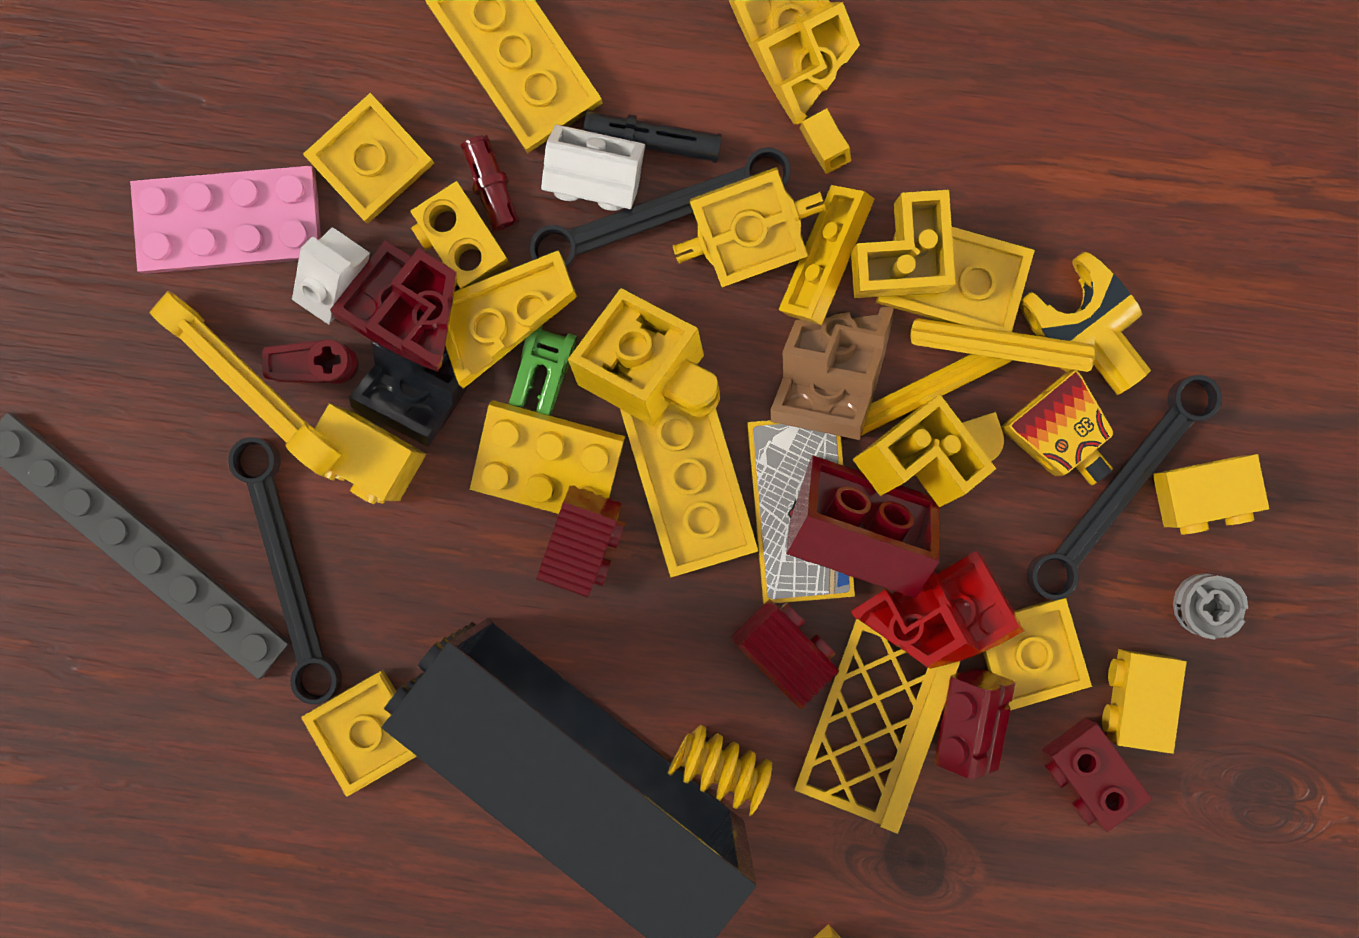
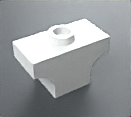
(326, 271)

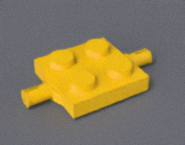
(749, 227)

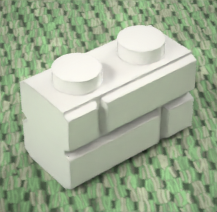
(592, 167)

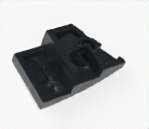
(408, 394)

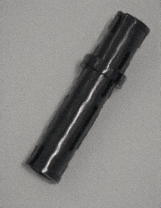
(656, 136)

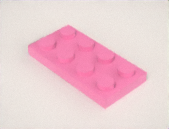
(224, 219)

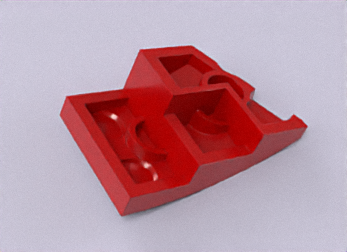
(950, 618)

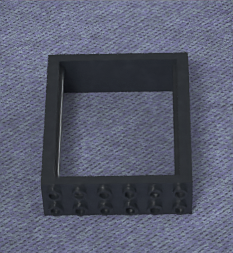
(574, 784)

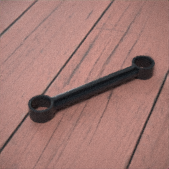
(649, 214)
(1125, 485)
(285, 570)

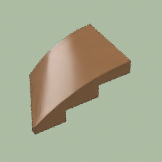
(832, 373)

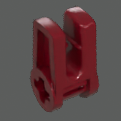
(306, 362)

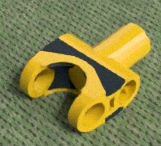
(1099, 321)

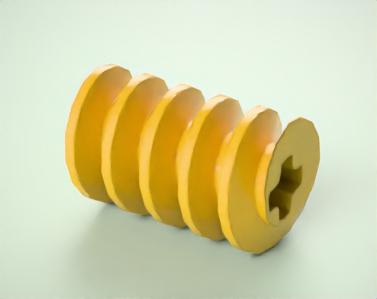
(723, 768)

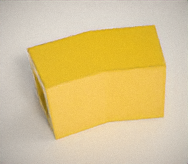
(826, 141)

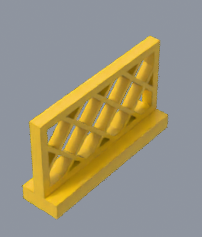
(911, 749)

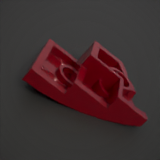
(401, 304)

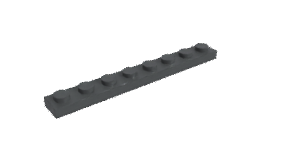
(139, 548)

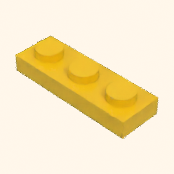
(828, 254)

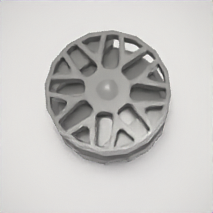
(1210, 605)

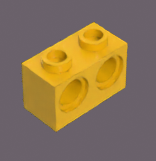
(467, 234)

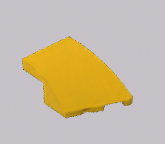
(797, 46)

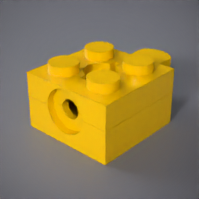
(659, 353)

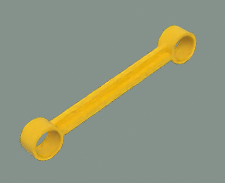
(301, 438)

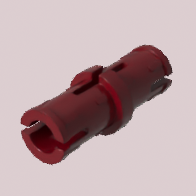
(489, 183)

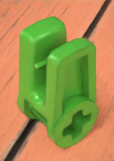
(556, 363)

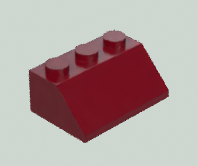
(862, 534)

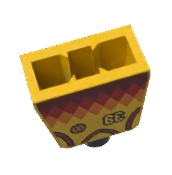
(1063, 429)

